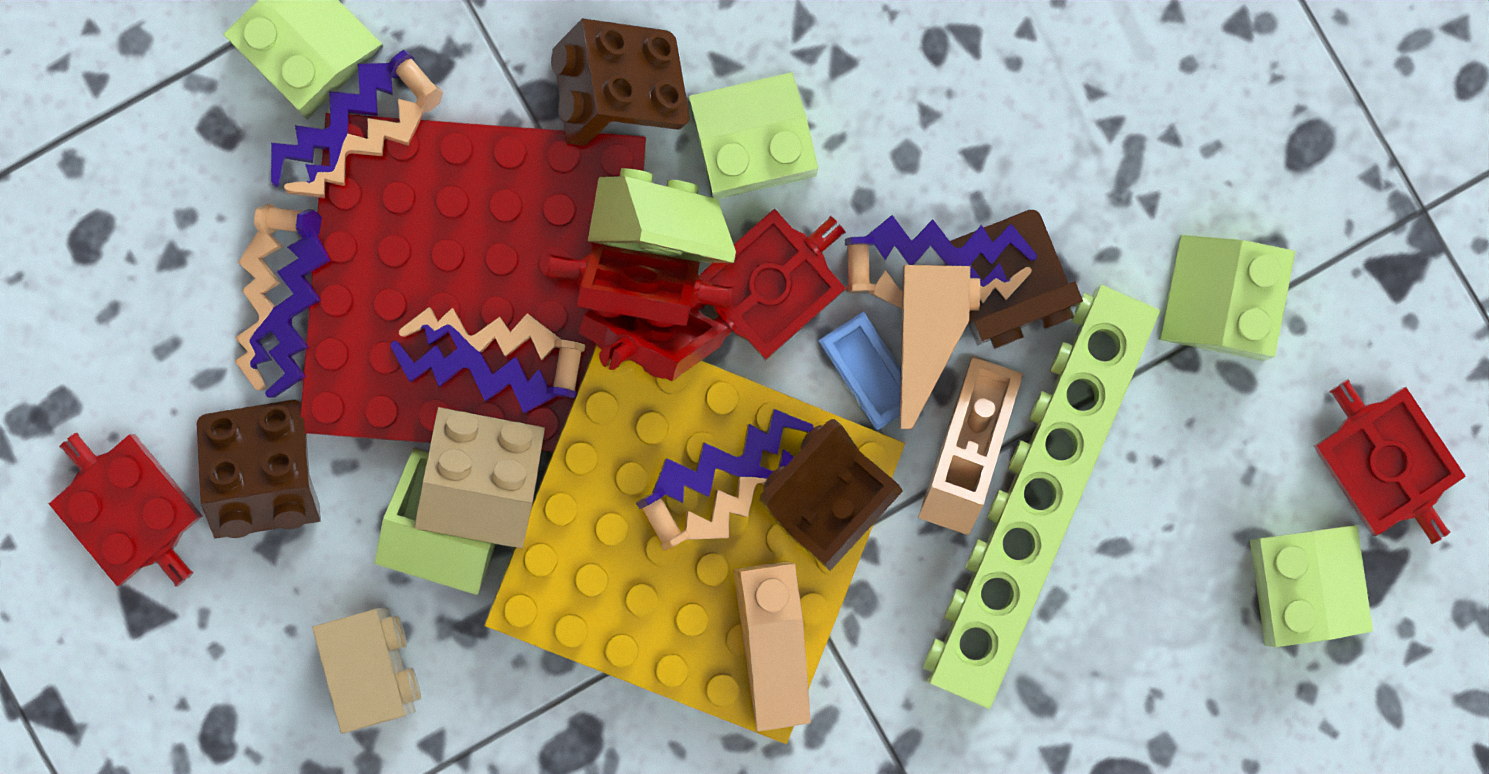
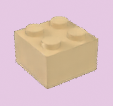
(480, 478)
(366, 669)

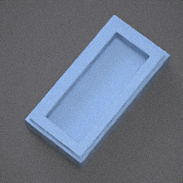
(866, 369)

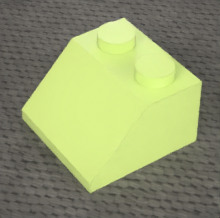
(303, 47)
(753, 136)
(660, 218)
(1228, 296)
(423, 553)
(1311, 586)

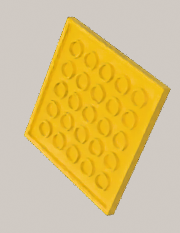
(595, 569)

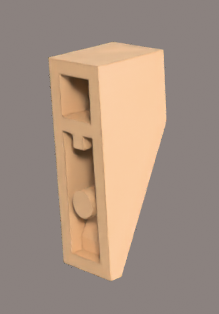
(933, 319)
(970, 446)
(773, 644)

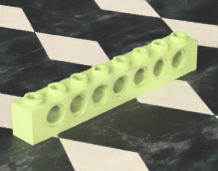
(1129, 326)

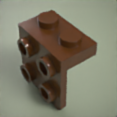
(618, 77)
(1040, 297)
(255, 470)
(828, 494)

